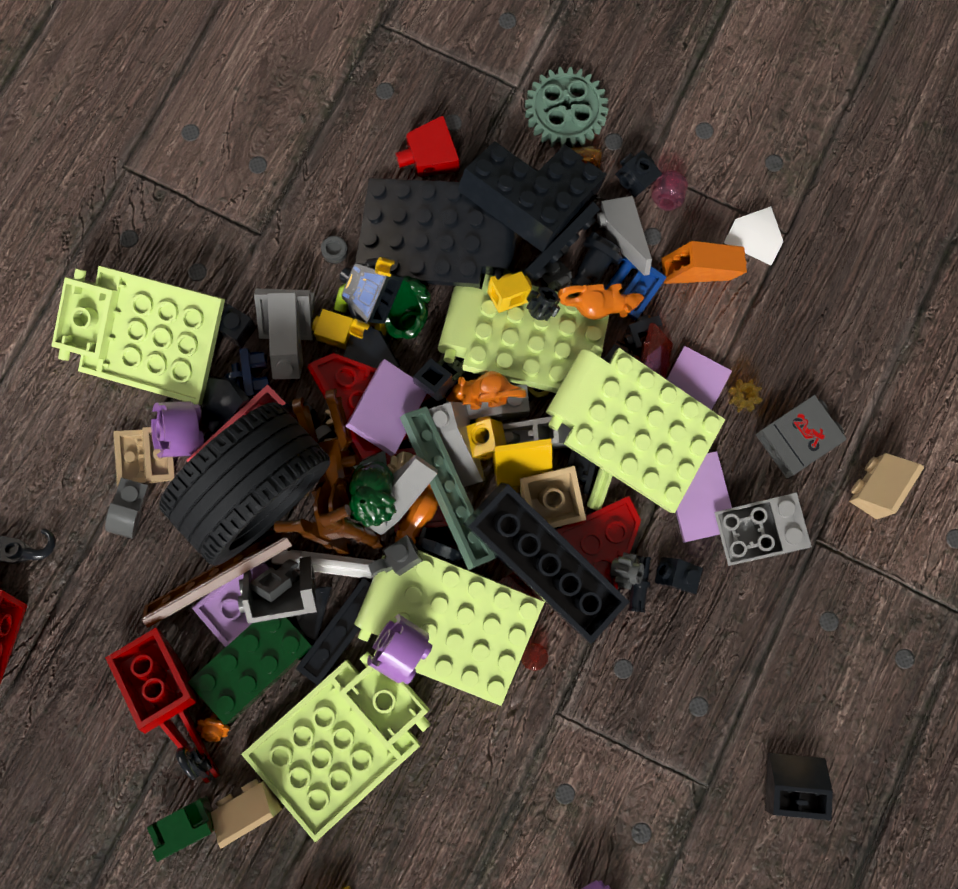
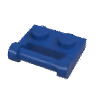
(645, 285)

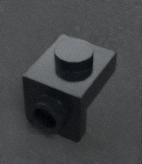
(639, 329)
(678, 574)

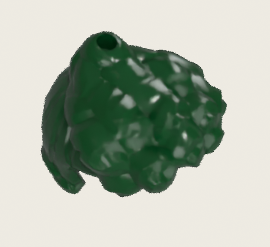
(408, 310)
(372, 494)

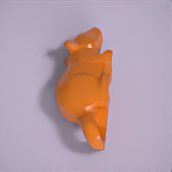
(596, 302)
(489, 388)
(418, 515)

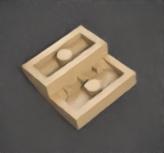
(138, 459)

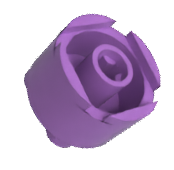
(176, 429)
(400, 650)

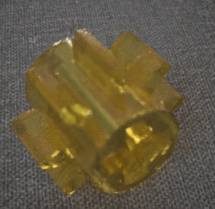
(752, 394)

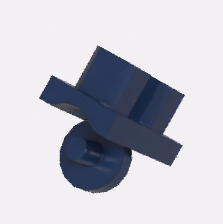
(250, 361)

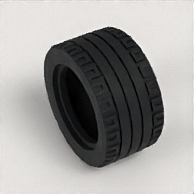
(243, 482)

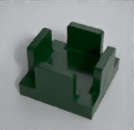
(181, 828)

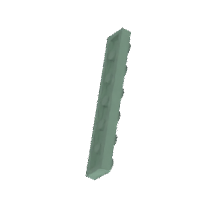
(446, 485)

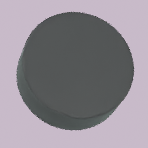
(334, 249)

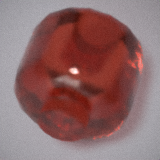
(534, 657)

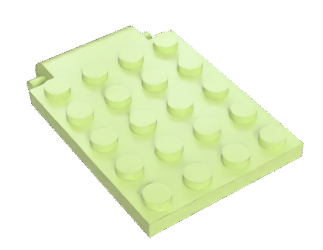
(139, 332)
(514, 341)
(634, 424)
(470, 620)
(338, 744)

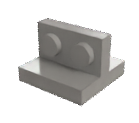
(305, 306)

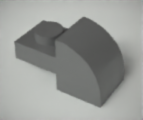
(126, 509)

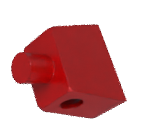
(430, 149)

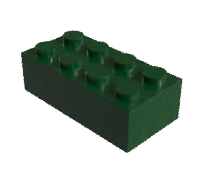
(250, 666)

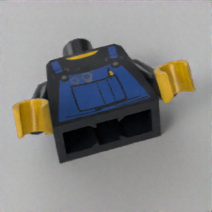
(369, 292)

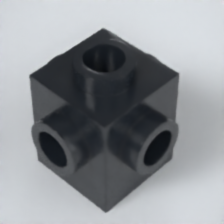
(637, 172)

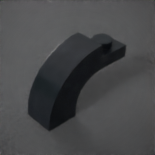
(439, 377)

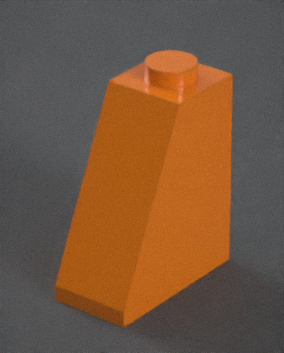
(704, 263)

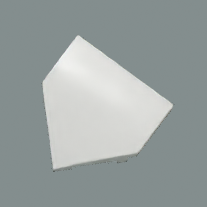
(757, 234)

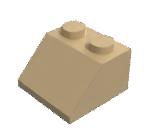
(885, 485)
(555, 496)
(244, 813)

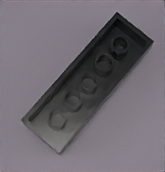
(546, 562)

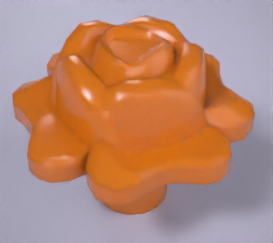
(212, 728)

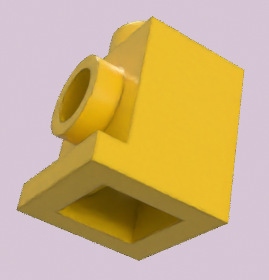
(509, 291)

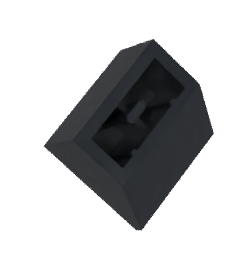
(798, 787)

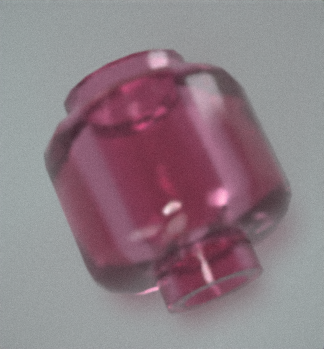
(669, 190)

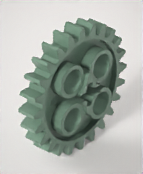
(562, 87)

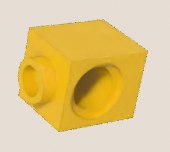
(332, 328)
(476, 435)

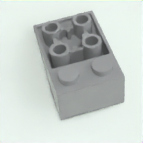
(762, 529)

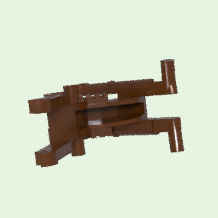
(332, 491)

